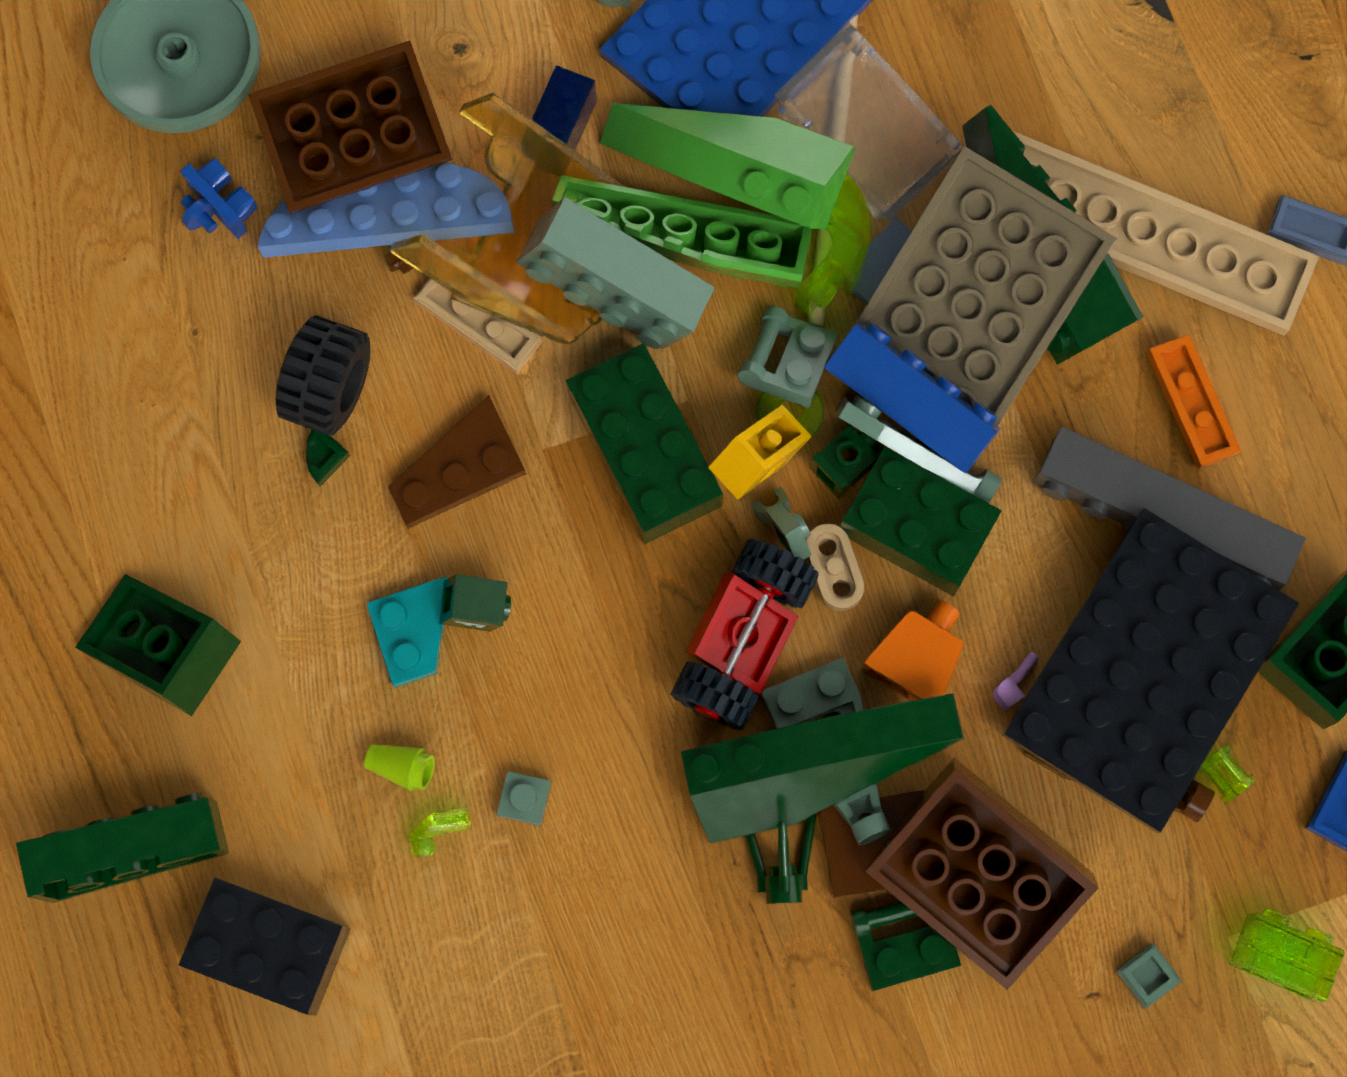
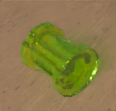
(1212, 768)

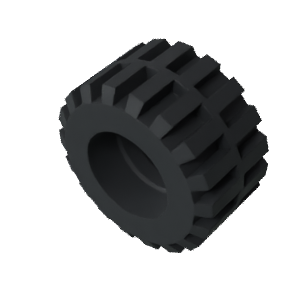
(322, 375)

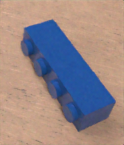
(913, 397)

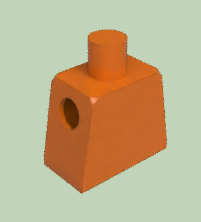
(918, 654)

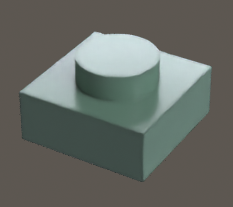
(524, 798)

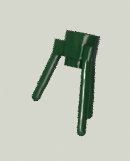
(783, 883)

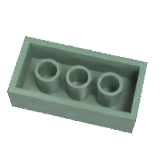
(614, 275)

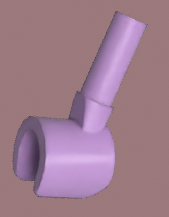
(1008, 692)

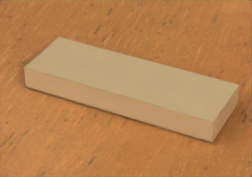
(496, 337)

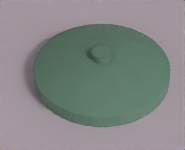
(175, 60)

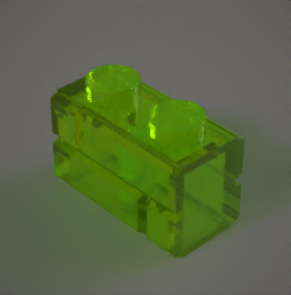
(1287, 956)

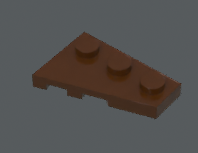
(458, 467)

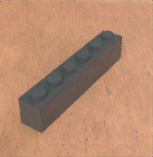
(1121, 487)

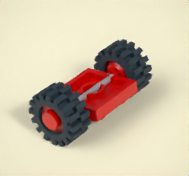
(743, 633)

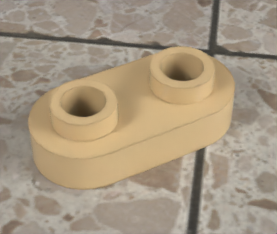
(835, 568)

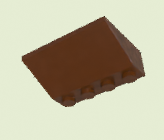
(350, 127)
(982, 874)

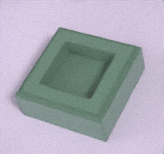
(1148, 976)

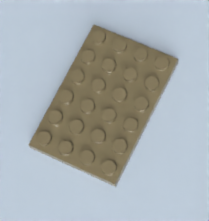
(986, 281)

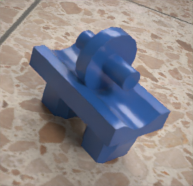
(205, 184)

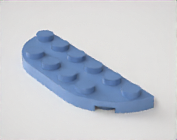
(433, 202)

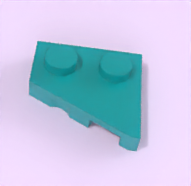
(410, 631)

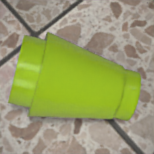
(401, 765)

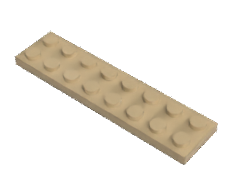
(1183, 243)

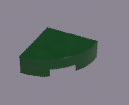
(324, 456)

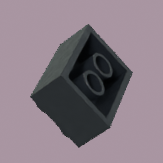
(264, 947)

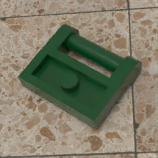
(901, 956)

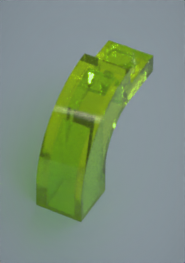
(848, 256)

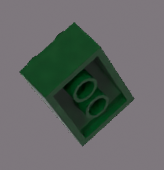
(159, 644)

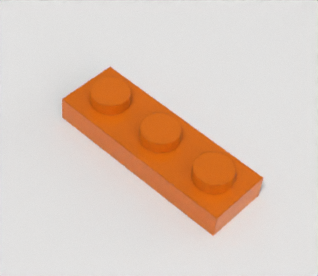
(1193, 402)

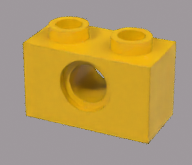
(759, 451)

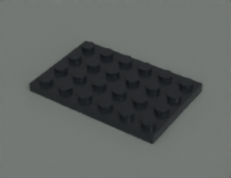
(1150, 670)

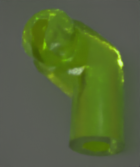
(435, 824)

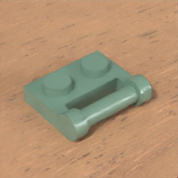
(801, 361)

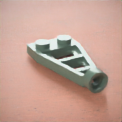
(865, 417)
(816, 696)

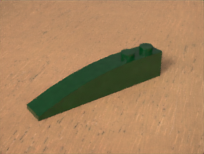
(1106, 301)
(812, 765)

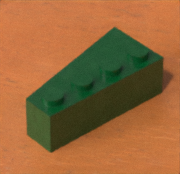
(122, 849)

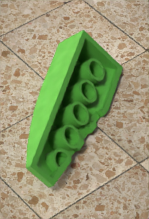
(739, 156)
(699, 232)

